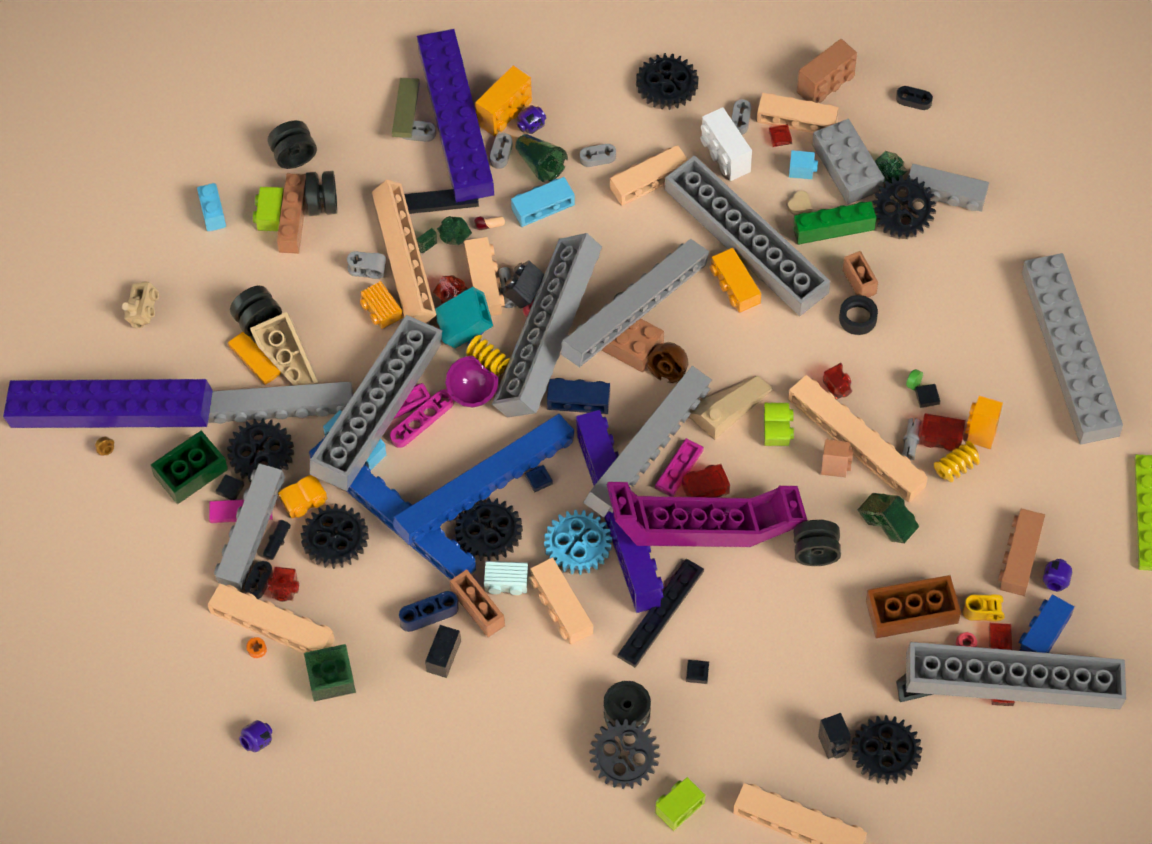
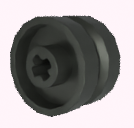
(292, 144)
(321, 193)
(254, 307)
(817, 543)
(629, 701)

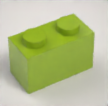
(268, 208)
(679, 803)

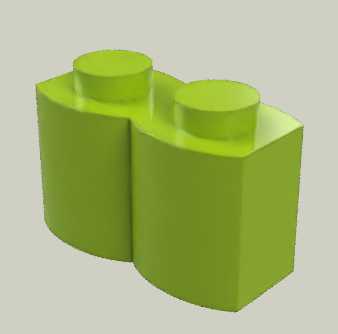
(777, 424)

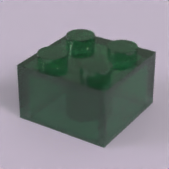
(329, 672)

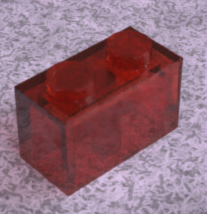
(942, 432)
(706, 483)

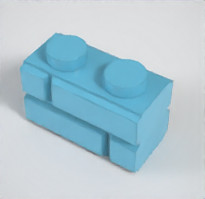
(211, 207)

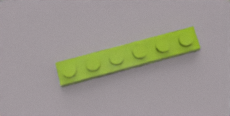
(1143, 485)

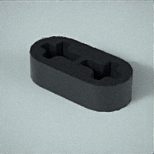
(914, 98)
(254, 578)

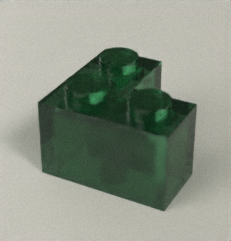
(890, 515)

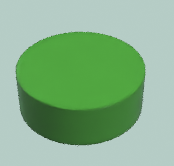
(914, 379)

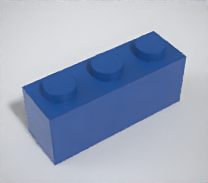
(1047, 626)

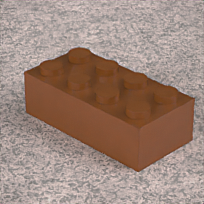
(913, 606)

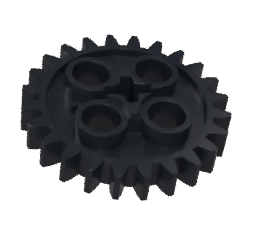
(667, 81)
(916, 193)
(245, 442)
(489, 529)
(334, 536)
(606, 761)
(873, 761)

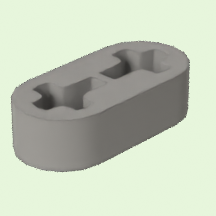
(745, 117)
(419, 129)
(497, 149)
(598, 155)

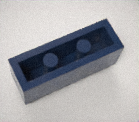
(578, 396)

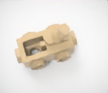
(141, 304)

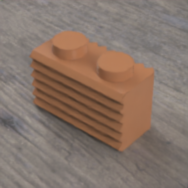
(860, 275)
(836, 458)

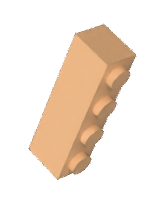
(796, 113)
(646, 176)
(483, 271)
(561, 600)

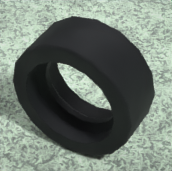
(862, 302)

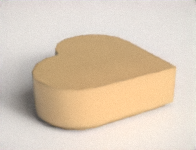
(800, 203)

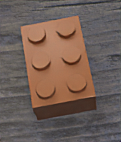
(827, 72)
(635, 344)

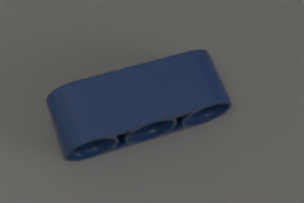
(422, 619)

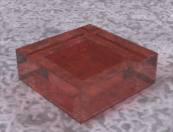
(780, 135)

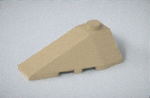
(284, 348)
(724, 408)

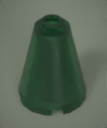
(542, 157)

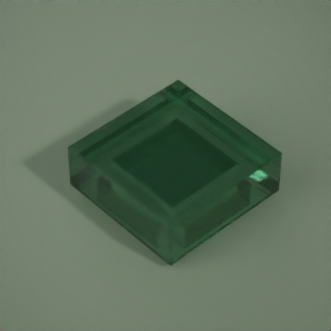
(427, 240)

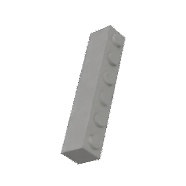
(250, 526)

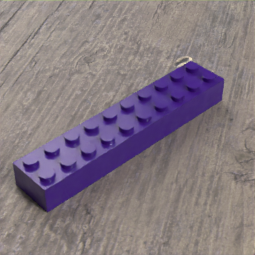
(455, 115)
(108, 403)
(634, 560)

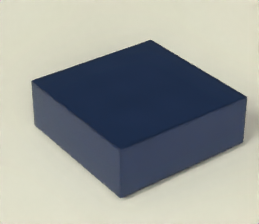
(539, 478)

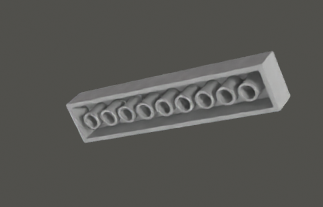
(749, 234)
(547, 325)
(1072, 349)
(375, 403)
(1015, 675)

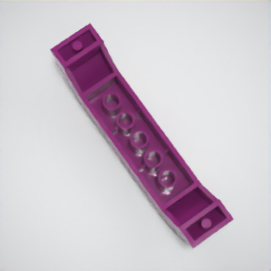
(704, 519)

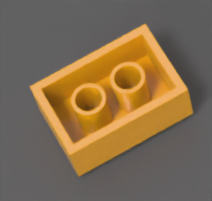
(504, 101)

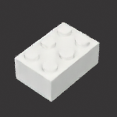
(726, 144)

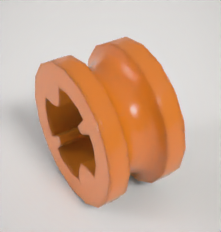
(256, 640)

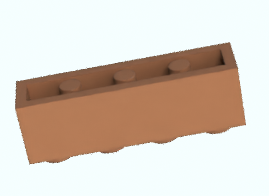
(292, 214)
(1022, 552)

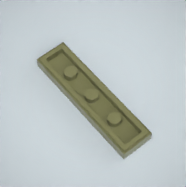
(405, 107)

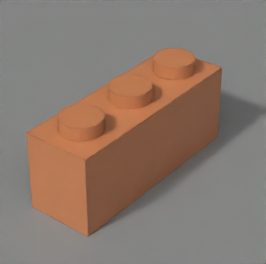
(477, 603)

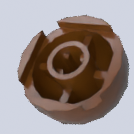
(668, 361)

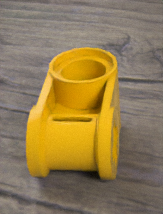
(988, 608)

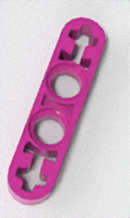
(424, 420)

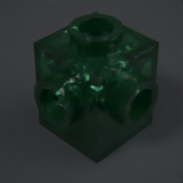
(890, 166)
(454, 230)

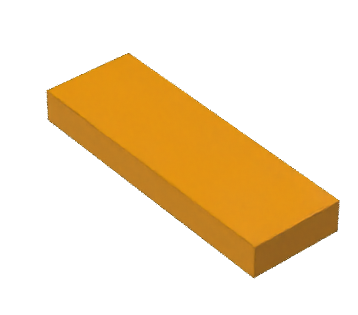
(254, 358)

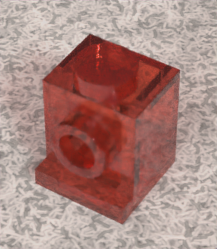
(837, 381)

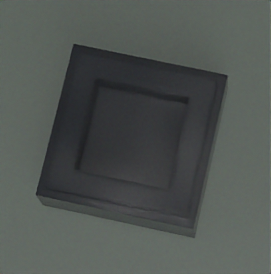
(927, 395)
(230, 487)
(697, 671)

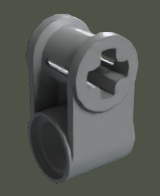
(367, 265)

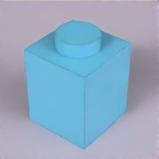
(802, 164)

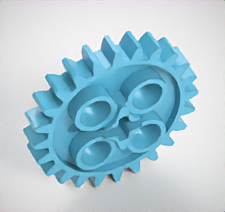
(564, 531)

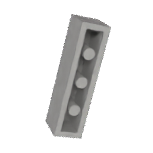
(951, 187)

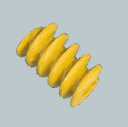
(487, 356)
(956, 461)

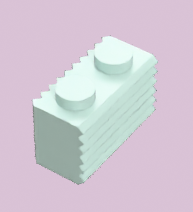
(506, 577)

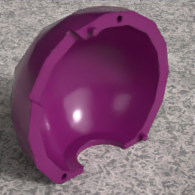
(470, 382)

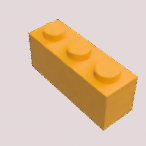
(735, 280)
(983, 421)

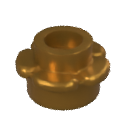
(104, 446)

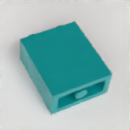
(463, 317)

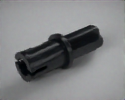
(276, 540)

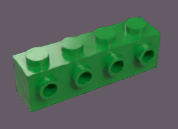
(834, 222)

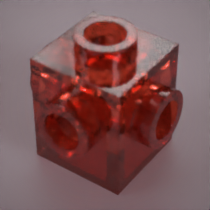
(449, 288)
(283, 584)

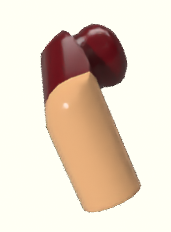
(483, 224)

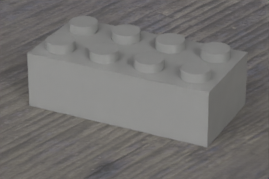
(848, 161)

